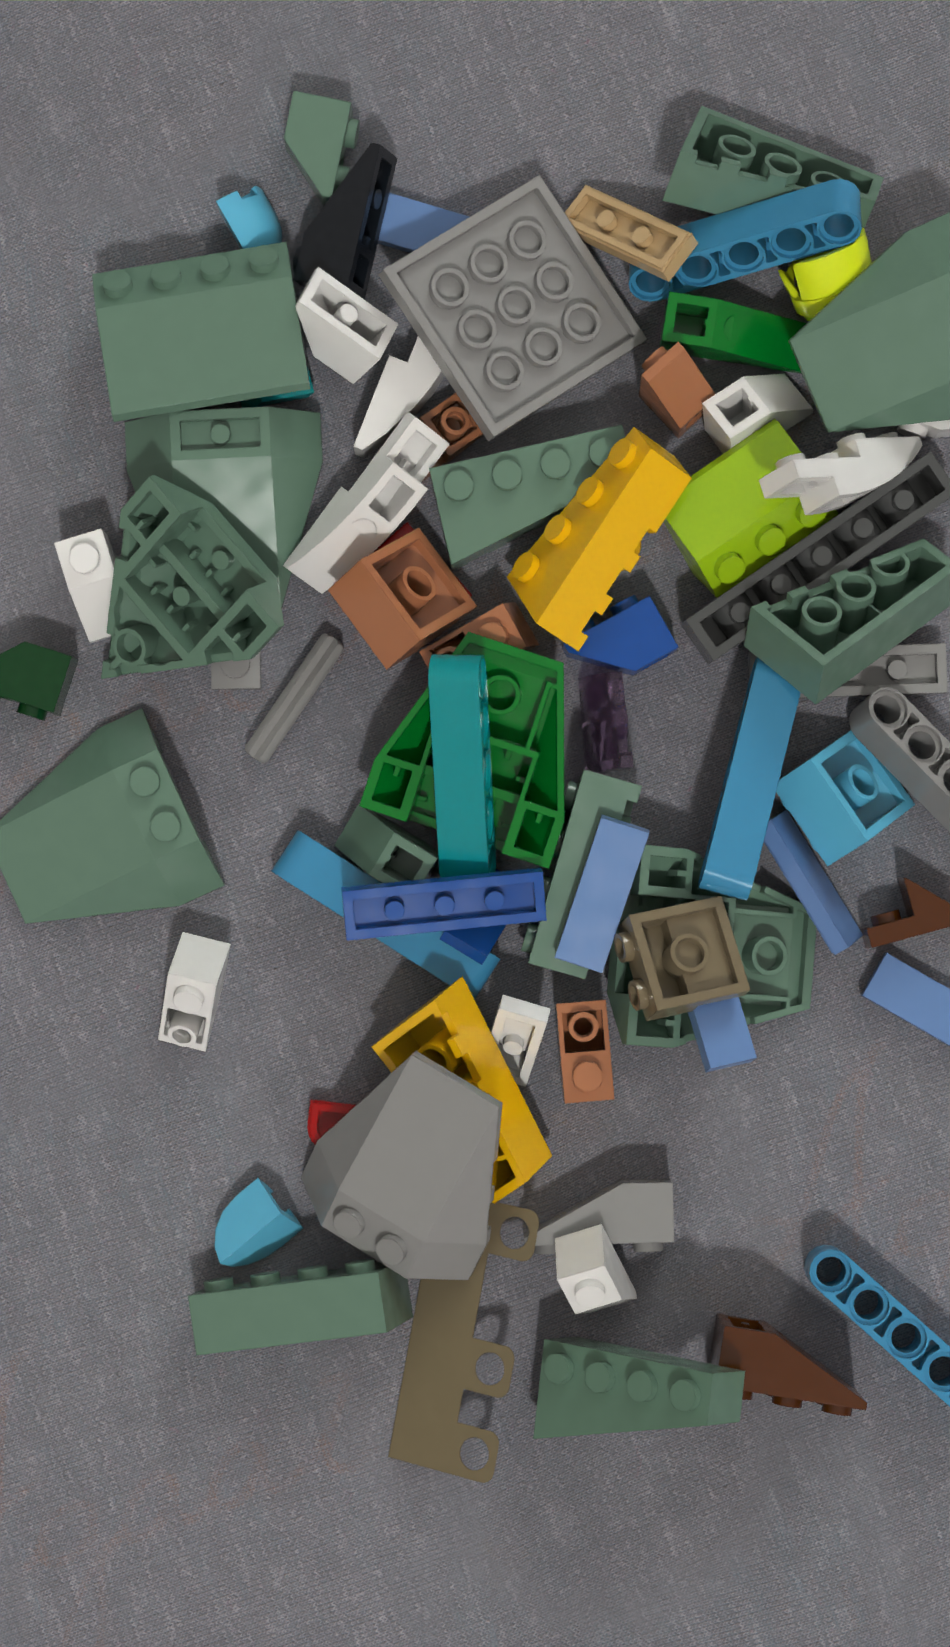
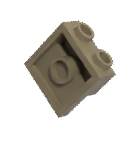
(680, 958)

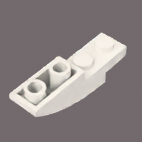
(842, 475)
(372, 509)

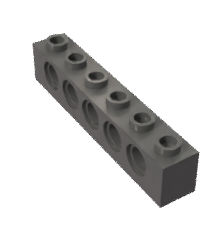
(822, 553)

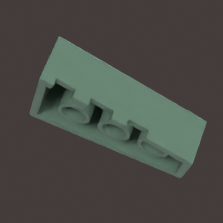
(513, 491)
(843, 626)
(299, 1307)
(619, 1388)

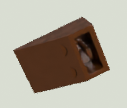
(779, 1367)

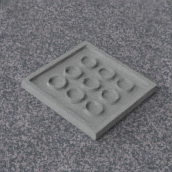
(512, 307)

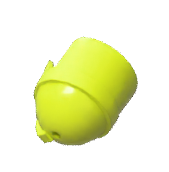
(824, 275)

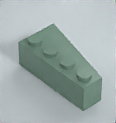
(738, 164)
(586, 801)

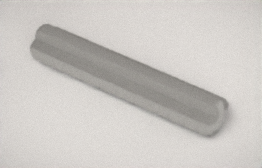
(294, 698)

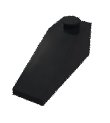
(349, 225)

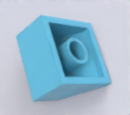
(842, 797)

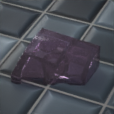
(604, 723)

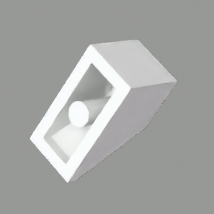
(342, 326)
(88, 571)
(591, 1271)

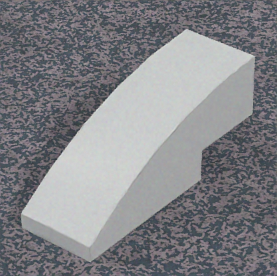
(400, 390)

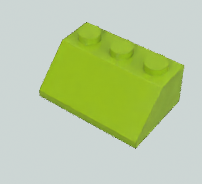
(727, 523)

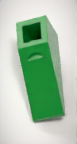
(729, 332)

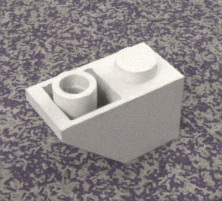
(751, 405)
(193, 991)

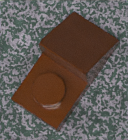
(924, 914)

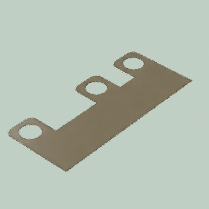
(444, 1362)

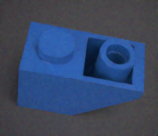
(628, 639)

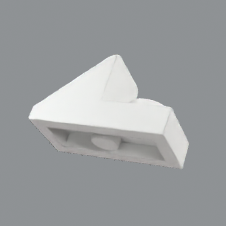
(518, 1034)

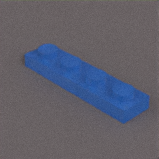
(443, 904)

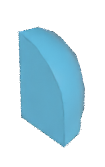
(250, 218)
(253, 1226)

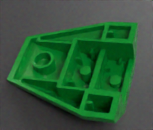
(524, 746)

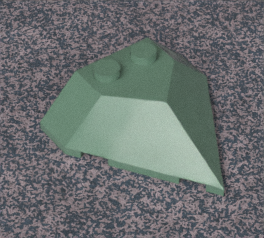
(185, 587)

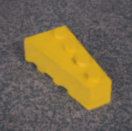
(597, 536)
(457, 1037)

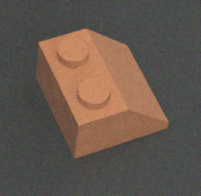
(401, 597)

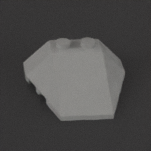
(411, 1172)

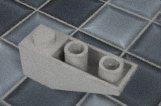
(628, 1210)

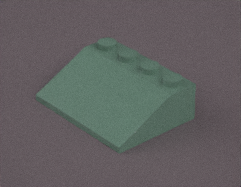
(200, 331)

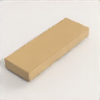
(630, 233)

